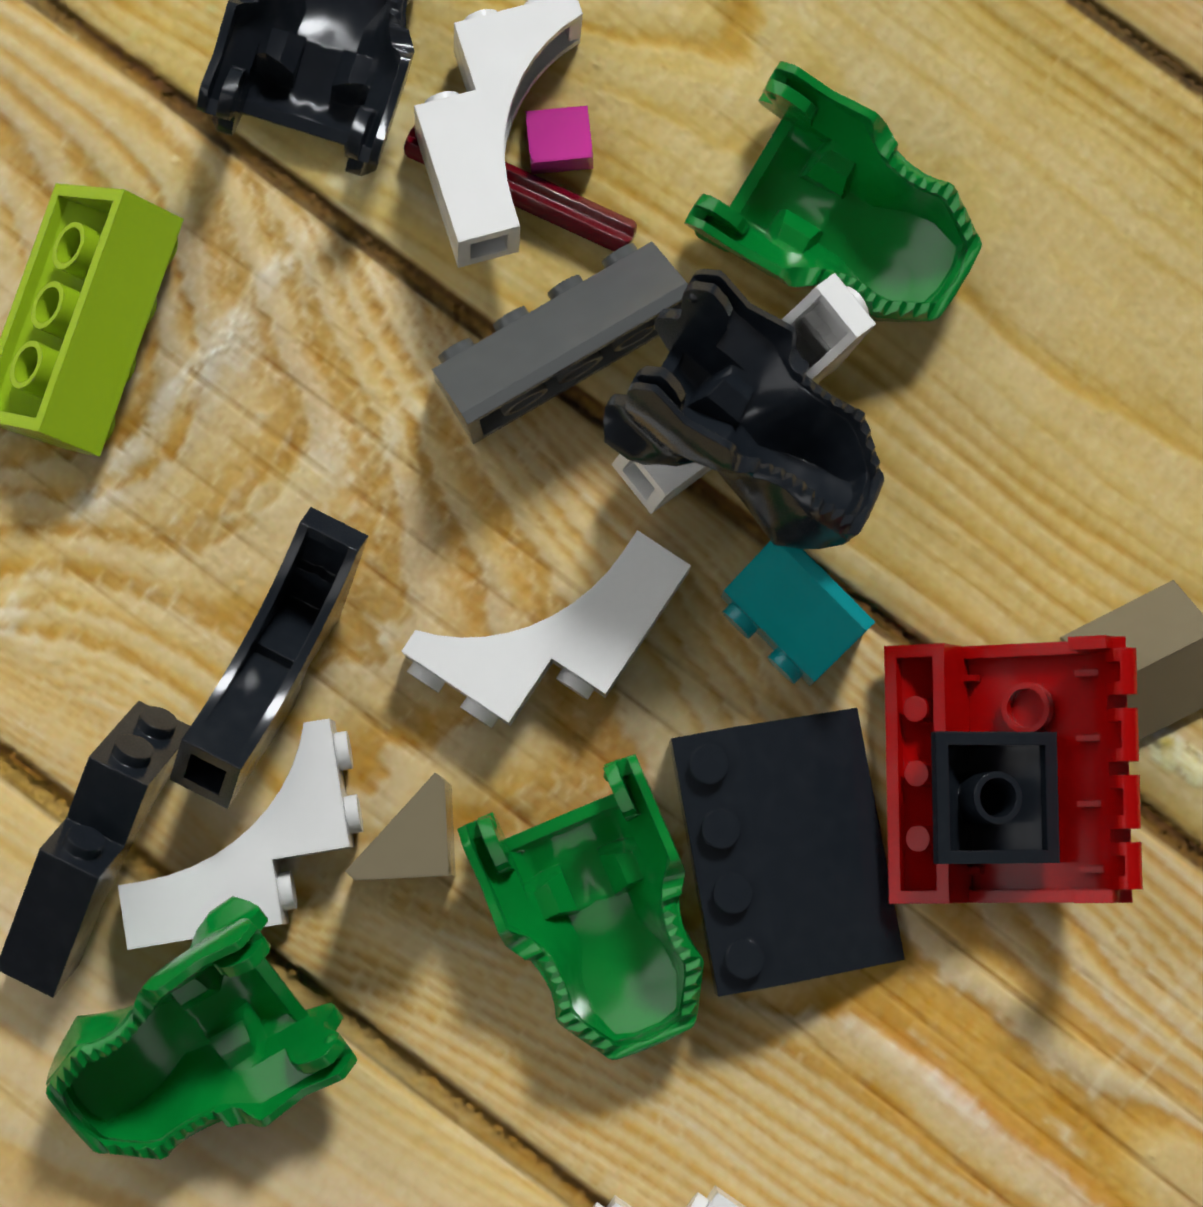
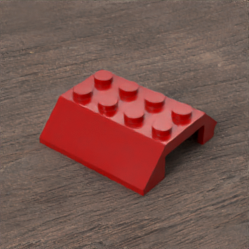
(1024, 687)

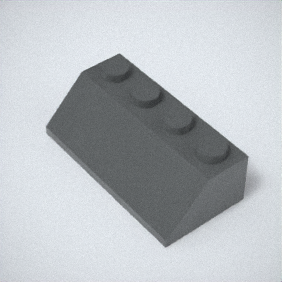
(560, 342)

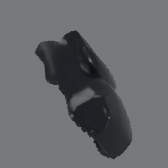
(312, 69)
(745, 407)

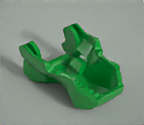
(844, 203)
(597, 913)
(198, 1047)

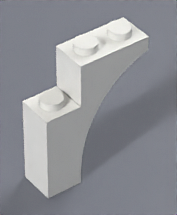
(468, 132)
(827, 330)
(586, 639)
(302, 820)

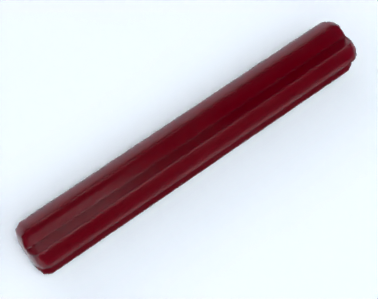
(557, 205)

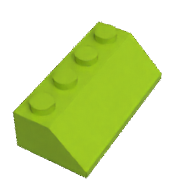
(82, 314)

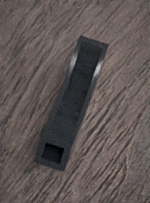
(271, 661)
(89, 848)

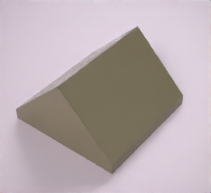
(1169, 653)
(415, 840)

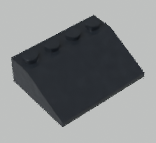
(786, 851)

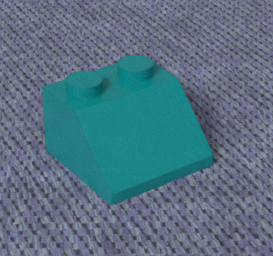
(794, 611)

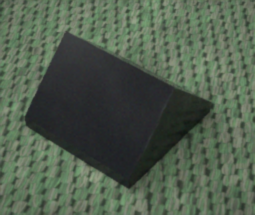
(995, 797)

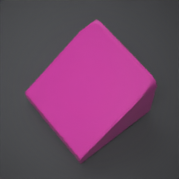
(559, 140)

